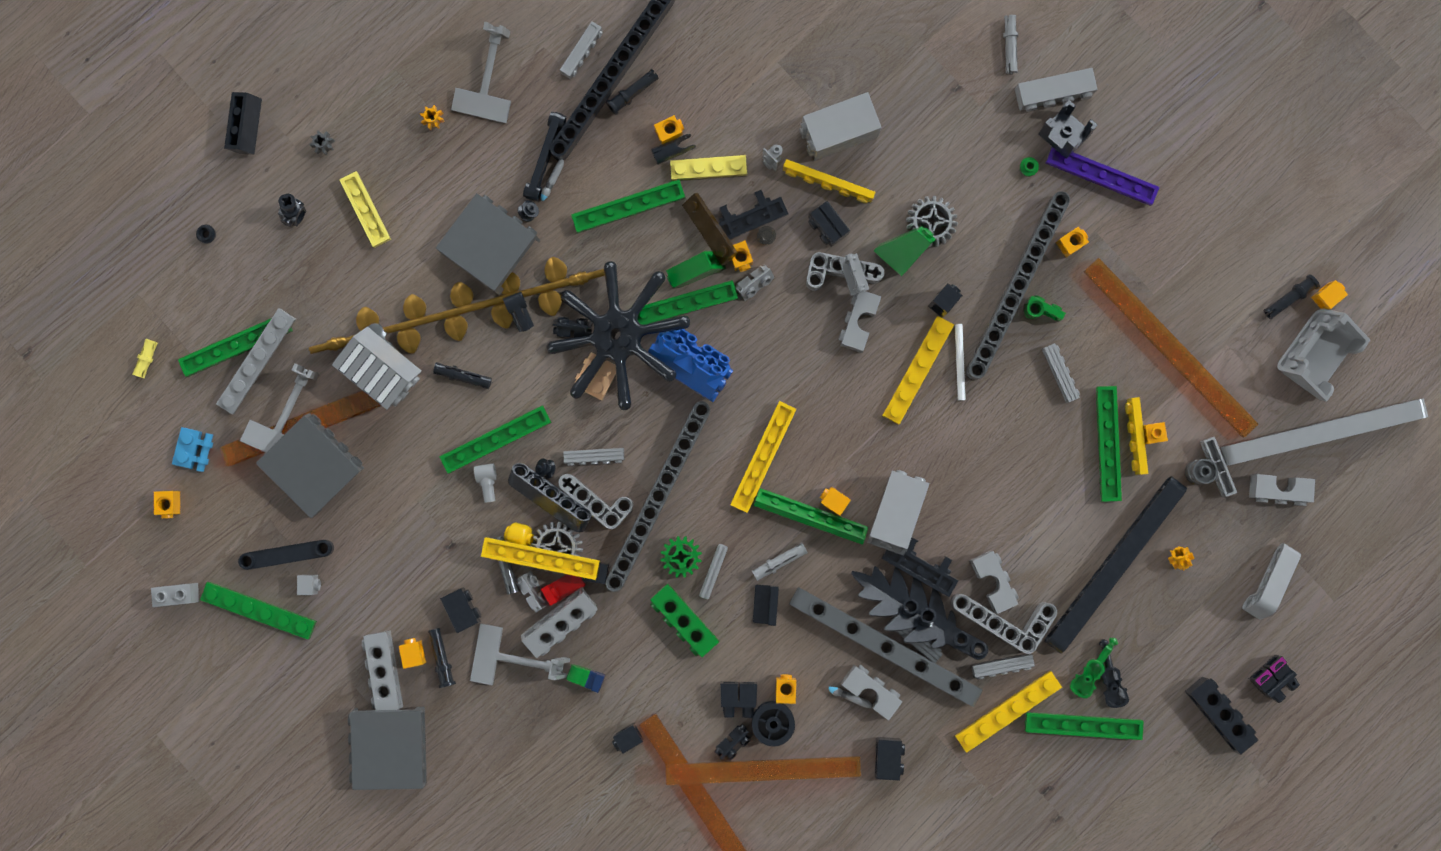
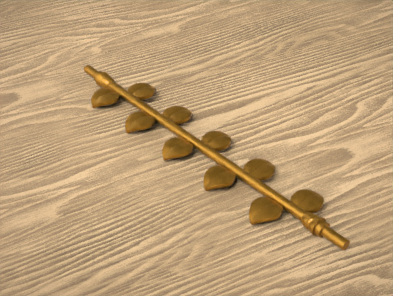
(462, 297)

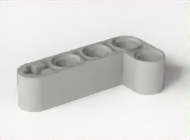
(827, 268)
(593, 498)
(1274, 583)

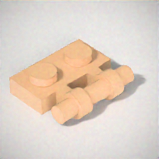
(602, 380)

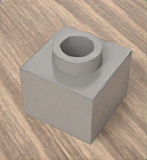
(308, 584)

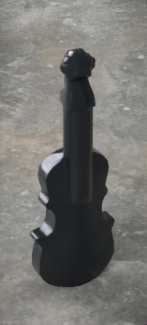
(1115, 695)

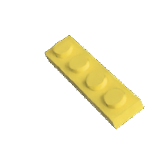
(708, 167)
(365, 209)

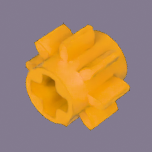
(427, 120)
(1181, 558)

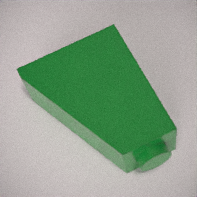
(905, 249)
(694, 269)

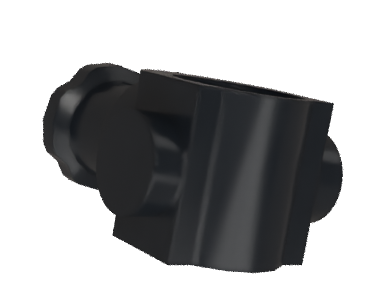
(291, 210)

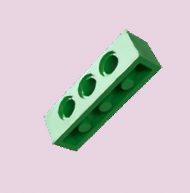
(708, 639)

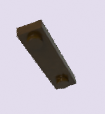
(710, 229)

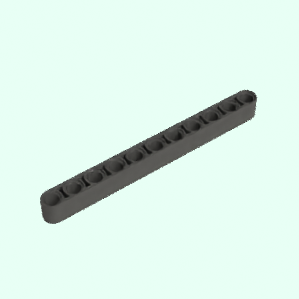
(1018, 276)
(658, 486)

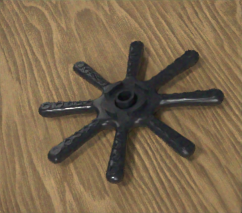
(630, 337)

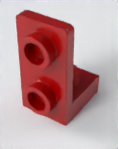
(562, 588)

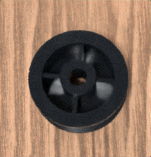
(777, 734)

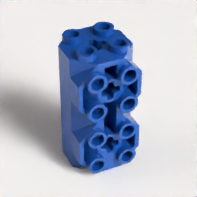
(696, 367)

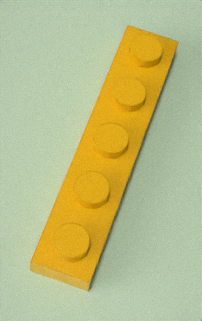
(828, 182)

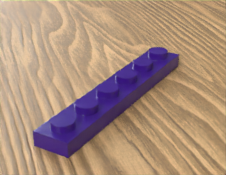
(1104, 176)

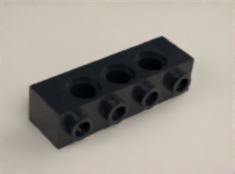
(1246, 734)

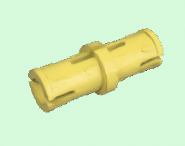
(145, 358)

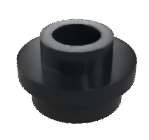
(201, 231)

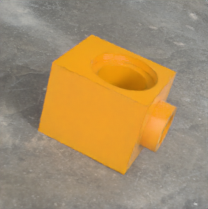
(661, 126)
(1065, 245)
(742, 247)
(1329, 295)
(1155, 433)
(159, 500)
(834, 500)
(412, 653)
(790, 697)

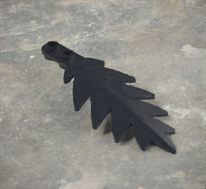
(914, 612)

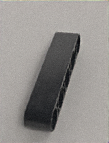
(549, 497)

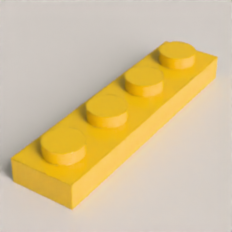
(1137, 442)

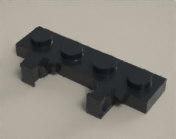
(763, 213)
(934, 576)

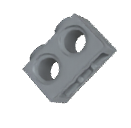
(175, 595)

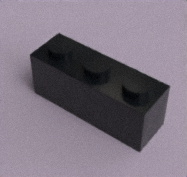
(243, 123)

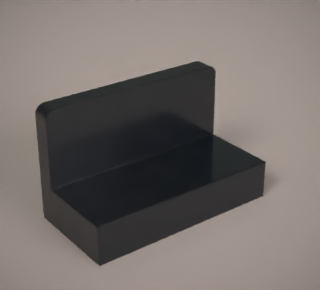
(765, 604)

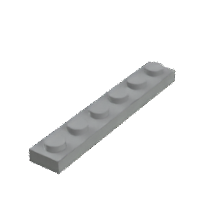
(256, 361)

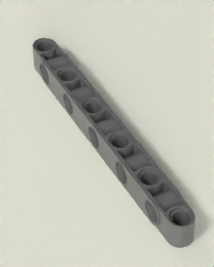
(897, 654)

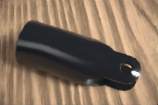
(671, 149)

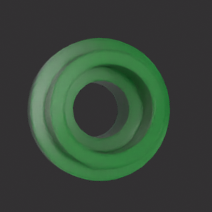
(1029, 172)

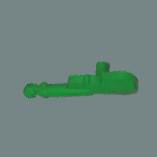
(1084, 684)

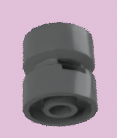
(1201, 471)

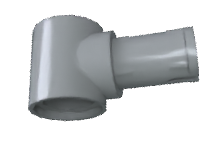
(486, 477)

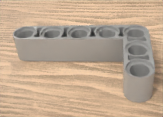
(1002, 626)

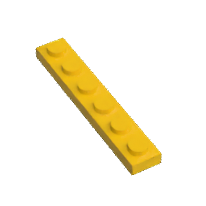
(918, 370)
(763, 457)
(540, 558)
(1008, 711)

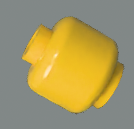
(519, 534)

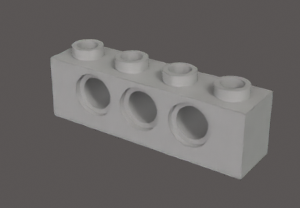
(562, 612)
(387, 661)

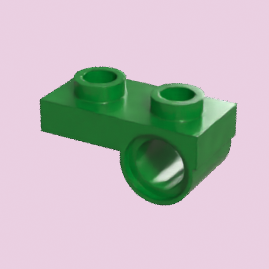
(1052, 311)

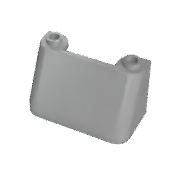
(1320, 350)

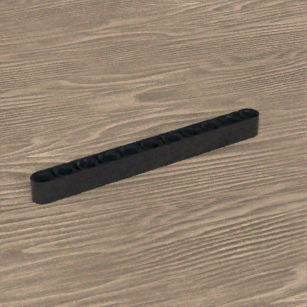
(611, 82)
(1115, 564)

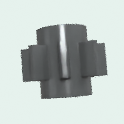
(317, 140)

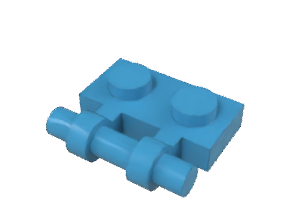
(188, 446)

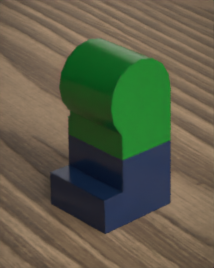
(585, 677)

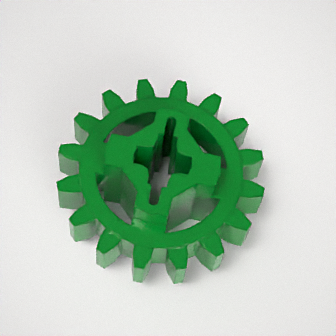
(682, 565)

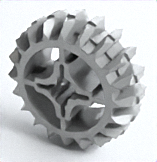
(923, 221)
(557, 538)

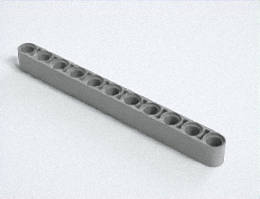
(1324, 432)

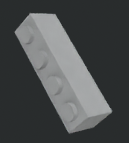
(1056, 89)

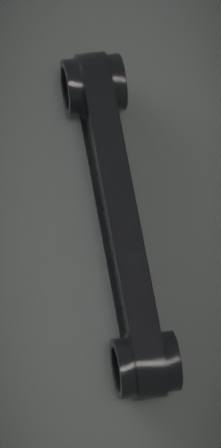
(533, 190)
(285, 554)

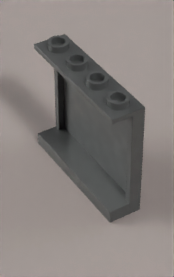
(487, 242)
(310, 464)
(387, 749)

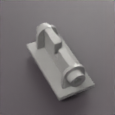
(772, 157)
(853, 274)
(762, 277)
(529, 583)

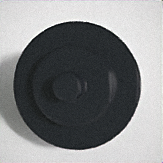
(528, 210)
(545, 468)

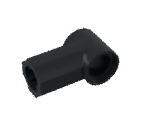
(517, 308)

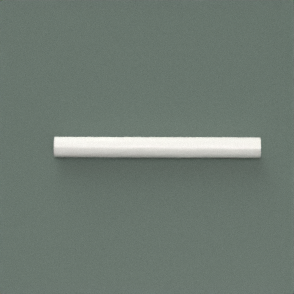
(960, 362)

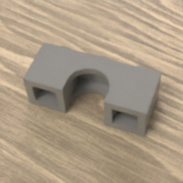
(863, 304)
(1298, 490)
(1003, 596)
(886, 700)

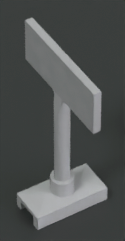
(481, 103)
(264, 437)
(488, 654)

